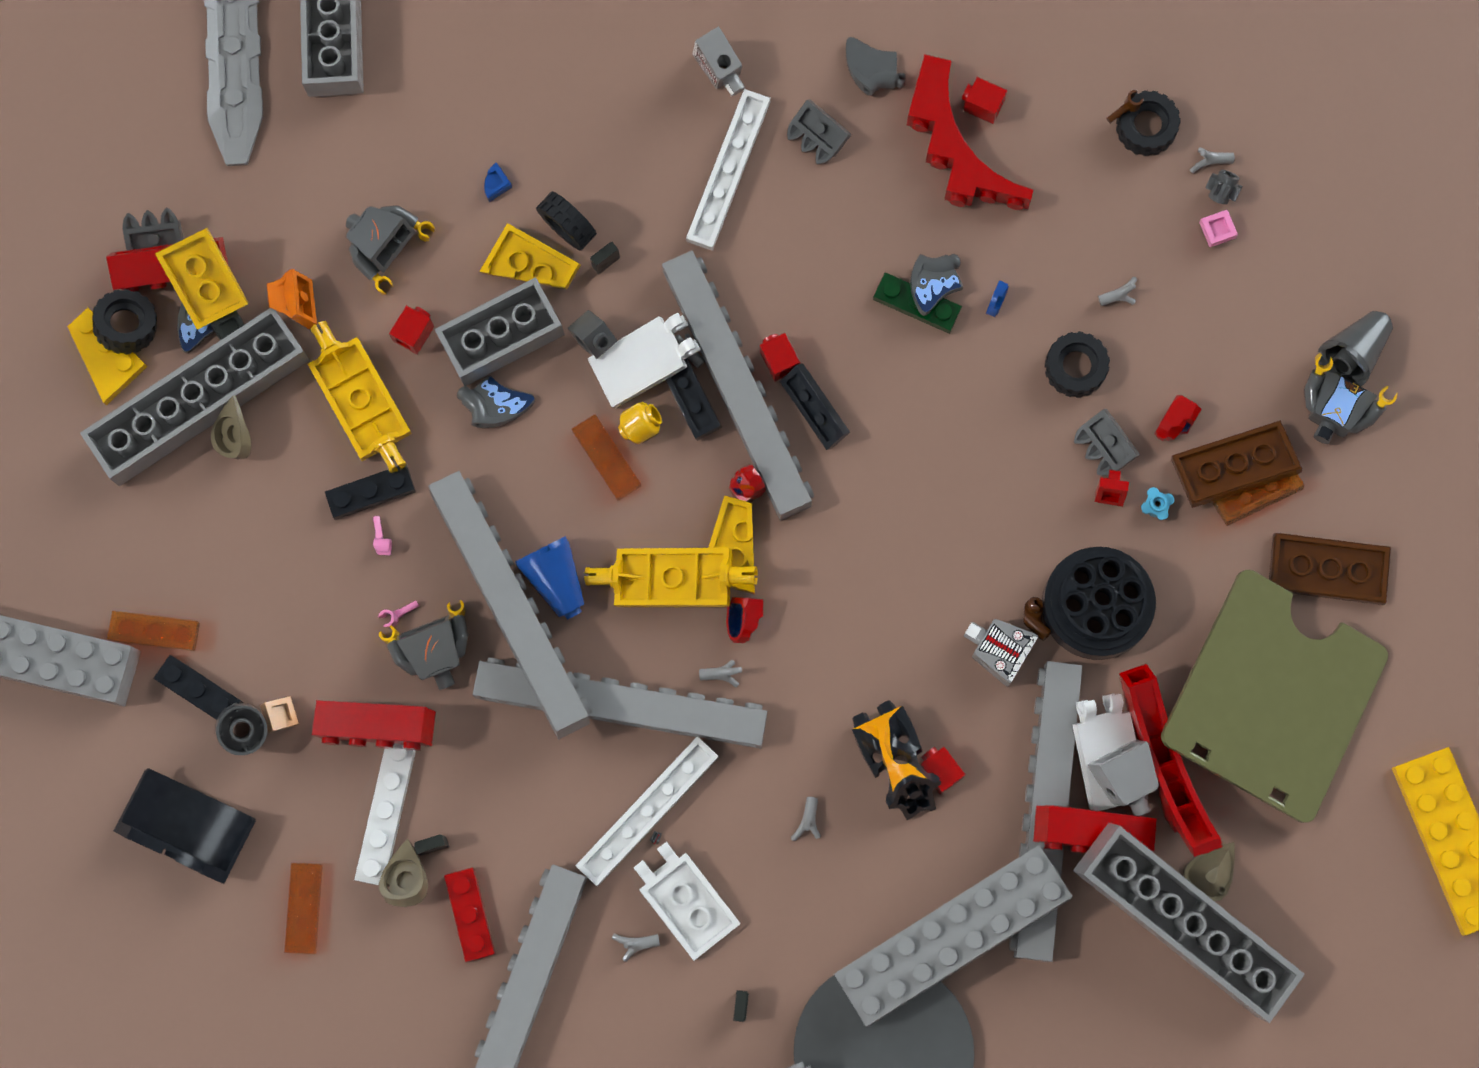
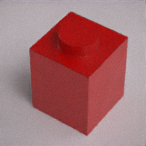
(984, 99)
(412, 329)
(778, 355)
(944, 766)

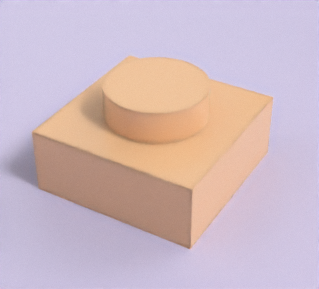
(279, 714)

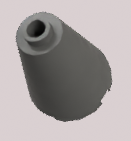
(1357, 347)

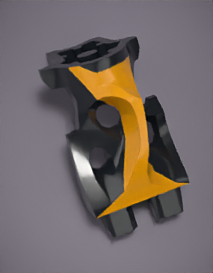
(910, 779)

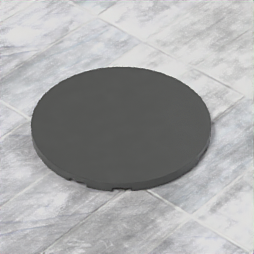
(919, 1034)

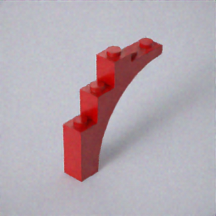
(947, 149)
(1176, 792)

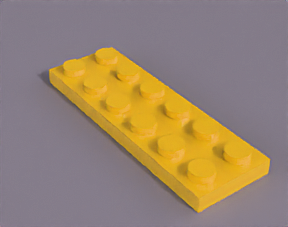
(1447, 829)

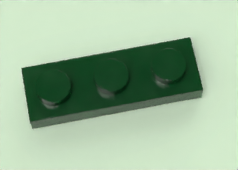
(898, 296)

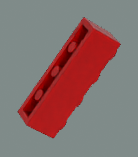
(141, 267)
(374, 724)
(1081, 827)

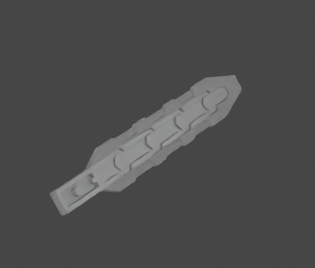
(234, 79)

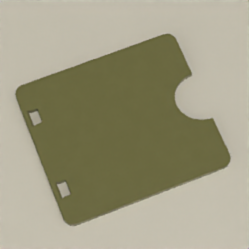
(1273, 700)

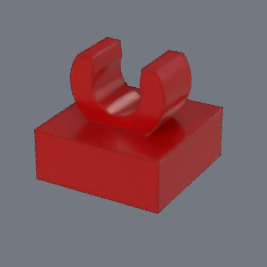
(1112, 489)

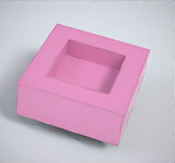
(1218, 228)

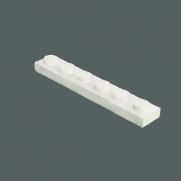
(728, 170)
(647, 811)
(385, 813)

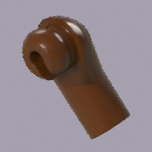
(1033, 618)

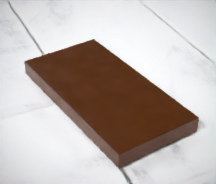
(1236, 464)
(1330, 568)

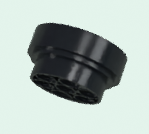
(1071, 627)

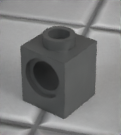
(592, 334)

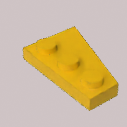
(524, 258)
(108, 370)
(735, 532)

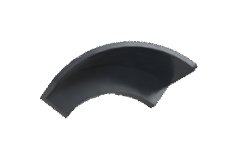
(185, 824)

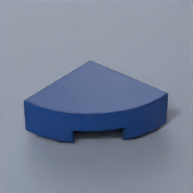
(496, 182)
(997, 298)

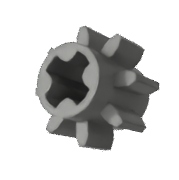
(1223, 187)

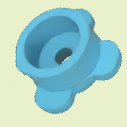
(1150, 508)

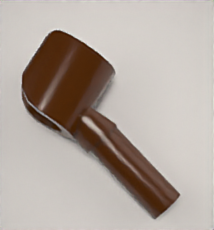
(1128, 105)

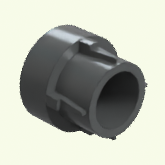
(241, 713)

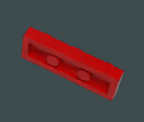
(469, 914)

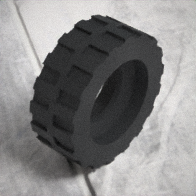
(1156, 143)
(566, 220)
(127, 301)
(1082, 343)

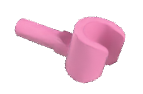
(381, 545)
(395, 615)

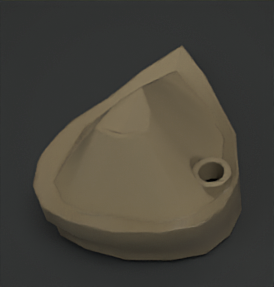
(230, 432)
(1212, 871)
(405, 877)

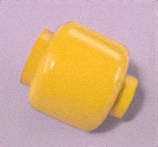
(640, 422)

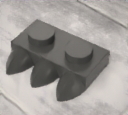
(818, 130)
(151, 232)
(1107, 442)

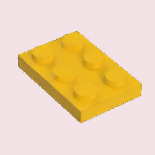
(202, 278)

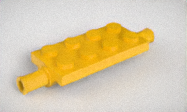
(359, 397)
(672, 577)

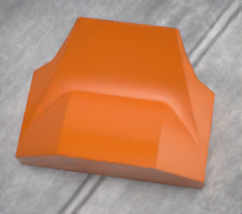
(293, 297)

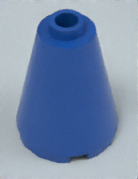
(554, 577)

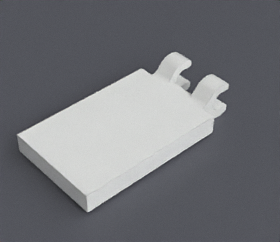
(643, 359)
(1098, 737)
(686, 902)

